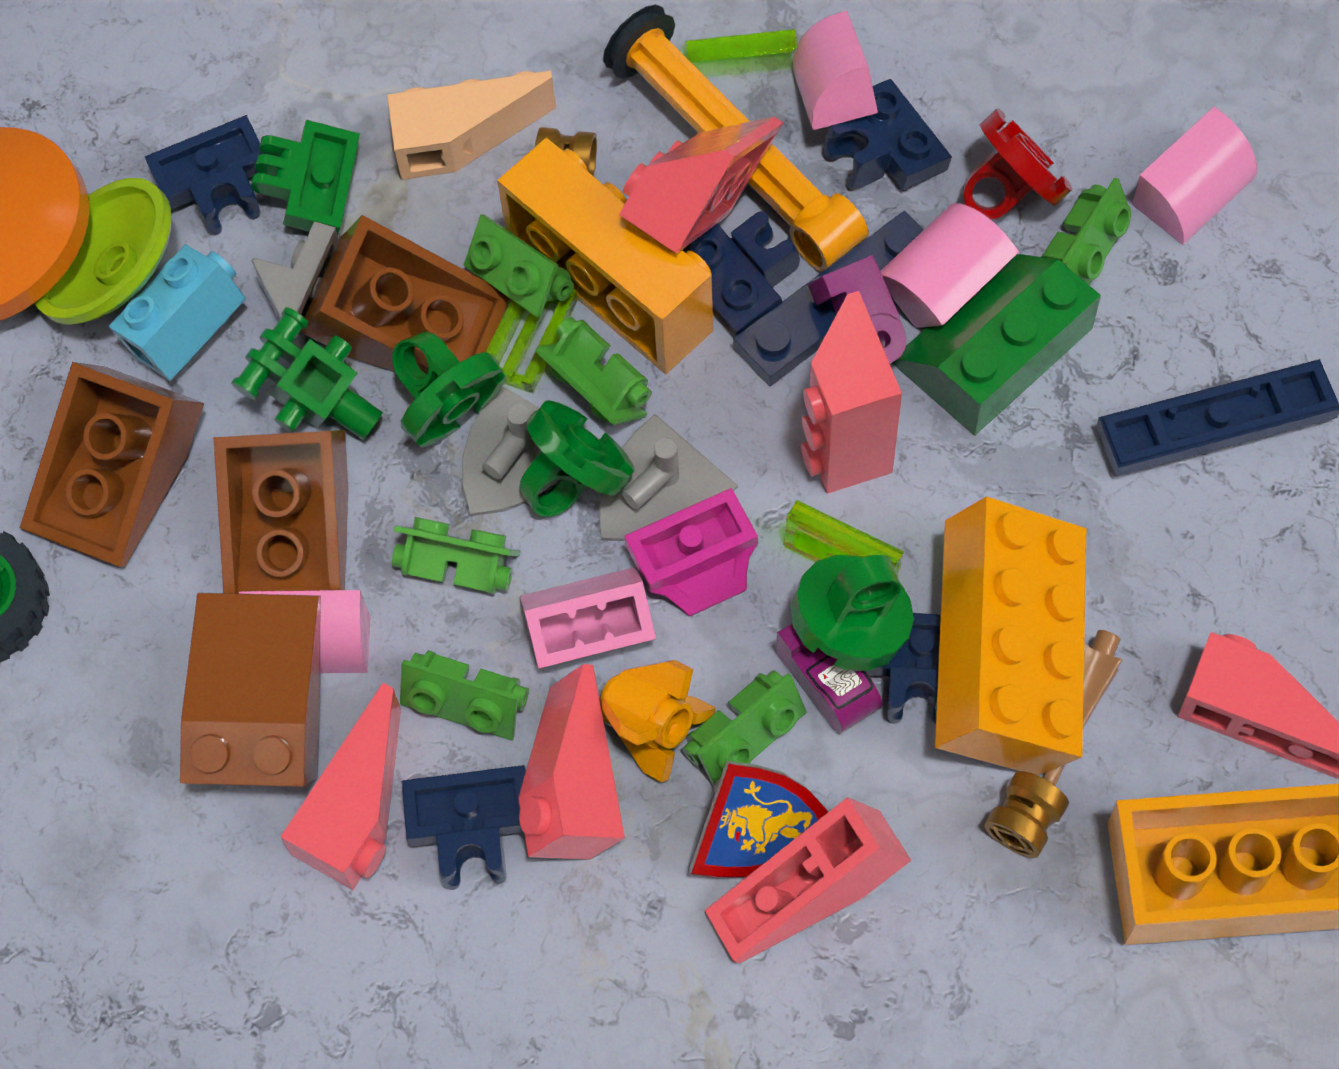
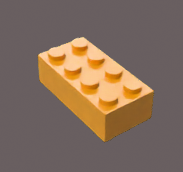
(619, 271)
(1012, 638)
(1227, 863)

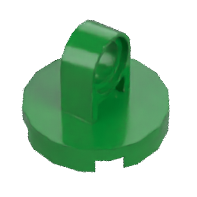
(446, 389)
(572, 456)
(853, 610)

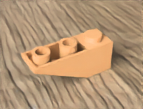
(457, 123)

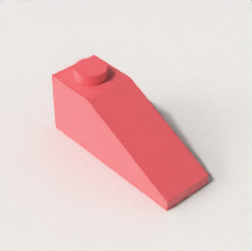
(1260, 704)
(569, 782)
(348, 809)
(809, 879)

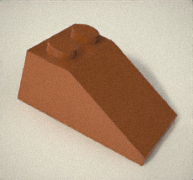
(391, 289)
(108, 461)
(282, 511)
(252, 691)

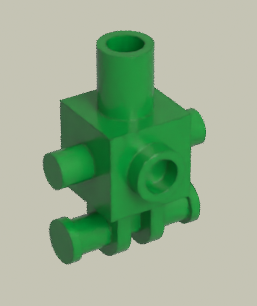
(312, 384)

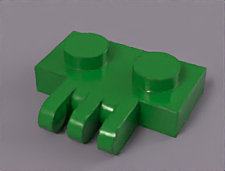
(308, 174)

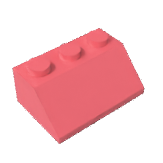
(696, 181)
(850, 403)

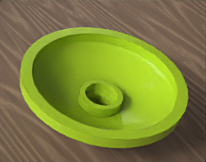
(118, 254)

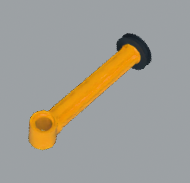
(820, 224)

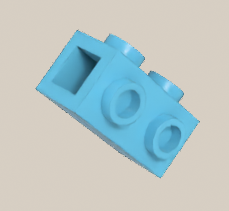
(179, 310)

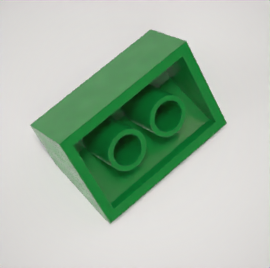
(1001, 339)

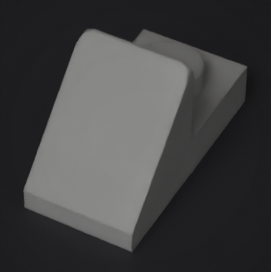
(297, 285)

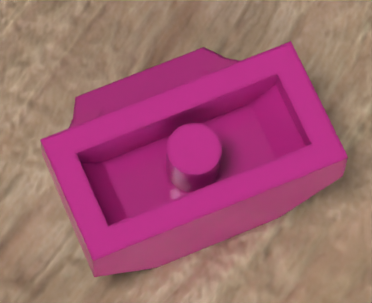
(696, 553)

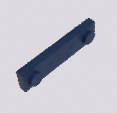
(797, 325)
(1218, 417)

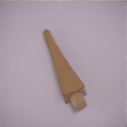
(1099, 671)

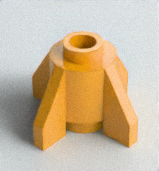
(653, 712)

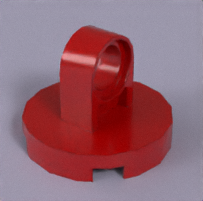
(1017, 164)

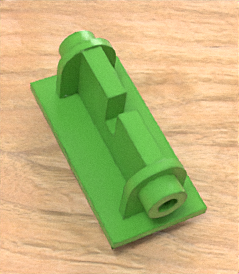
(1098, 220)
(516, 267)
(612, 390)
(431, 548)
(440, 689)
(764, 711)

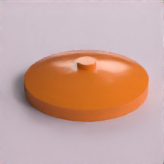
(40, 217)

